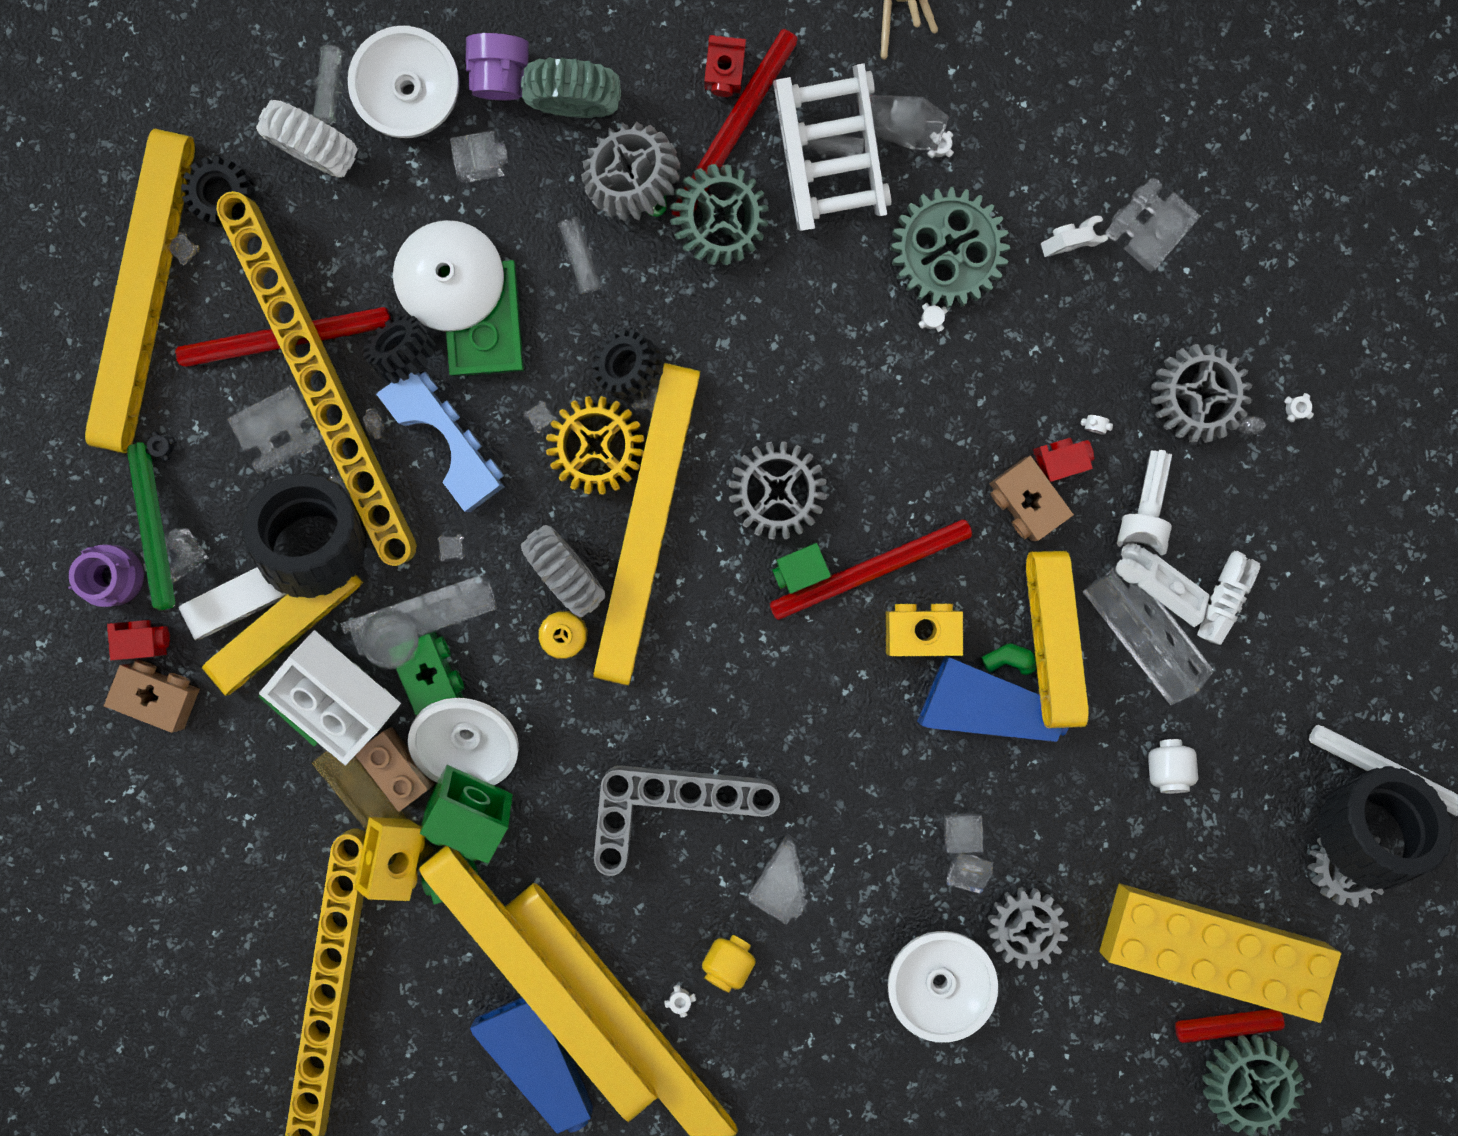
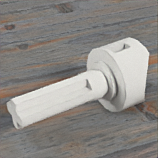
(1146, 525)

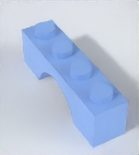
(469, 477)

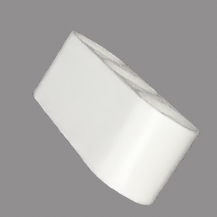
(228, 603)

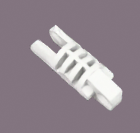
(1228, 597)

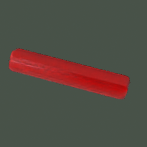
(1229, 1025)

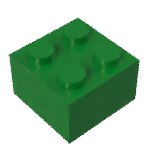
(466, 814)

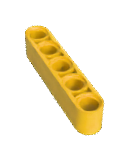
(271, 636)
(1056, 639)

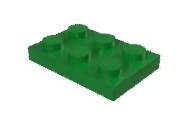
(495, 341)

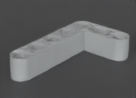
(671, 798)

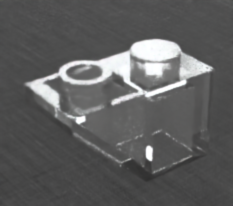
(908, 121)

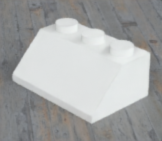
(329, 697)

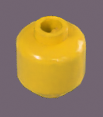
(576, 634)
(728, 963)

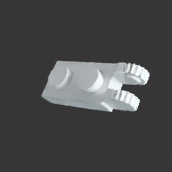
(1163, 583)

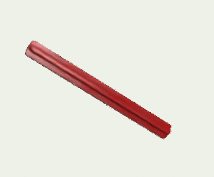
(747, 104)
(265, 340)
(871, 569)

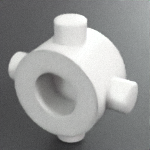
(944, 146)
(933, 317)
(1298, 407)
(1096, 424)
(680, 1001)

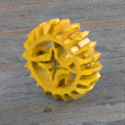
(607, 433)

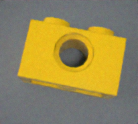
(944, 640)
(383, 839)

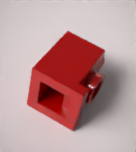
(724, 50)
(1064, 459)
(137, 640)

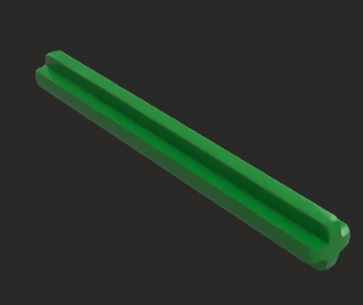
(151, 527)

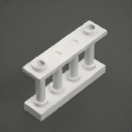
(797, 134)

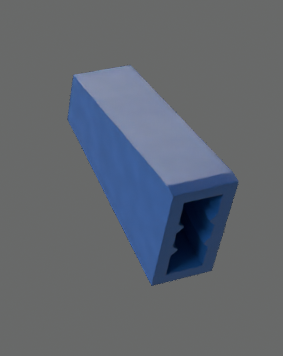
(983, 704)
(535, 1064)

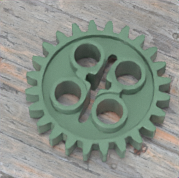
(933, 220)

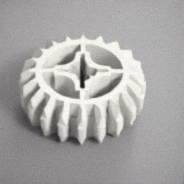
(306, 138)

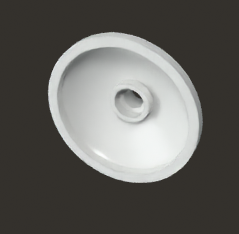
(388, 64)
(463, 295)
(442, 739)
(949, 1009)

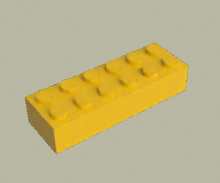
(1219, 953)

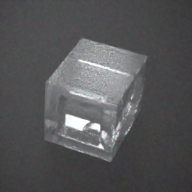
(478, 156)
(188, 552)

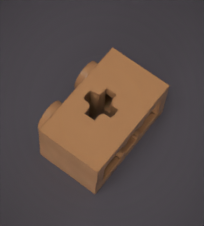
(1048, 505)
(132, 696)
(393, 769)

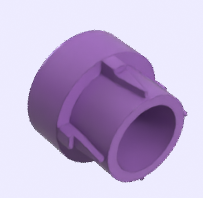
(496, 65)
(87, 579)

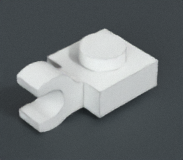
(1068, 238)

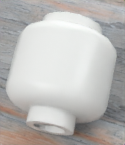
(1173, 767)

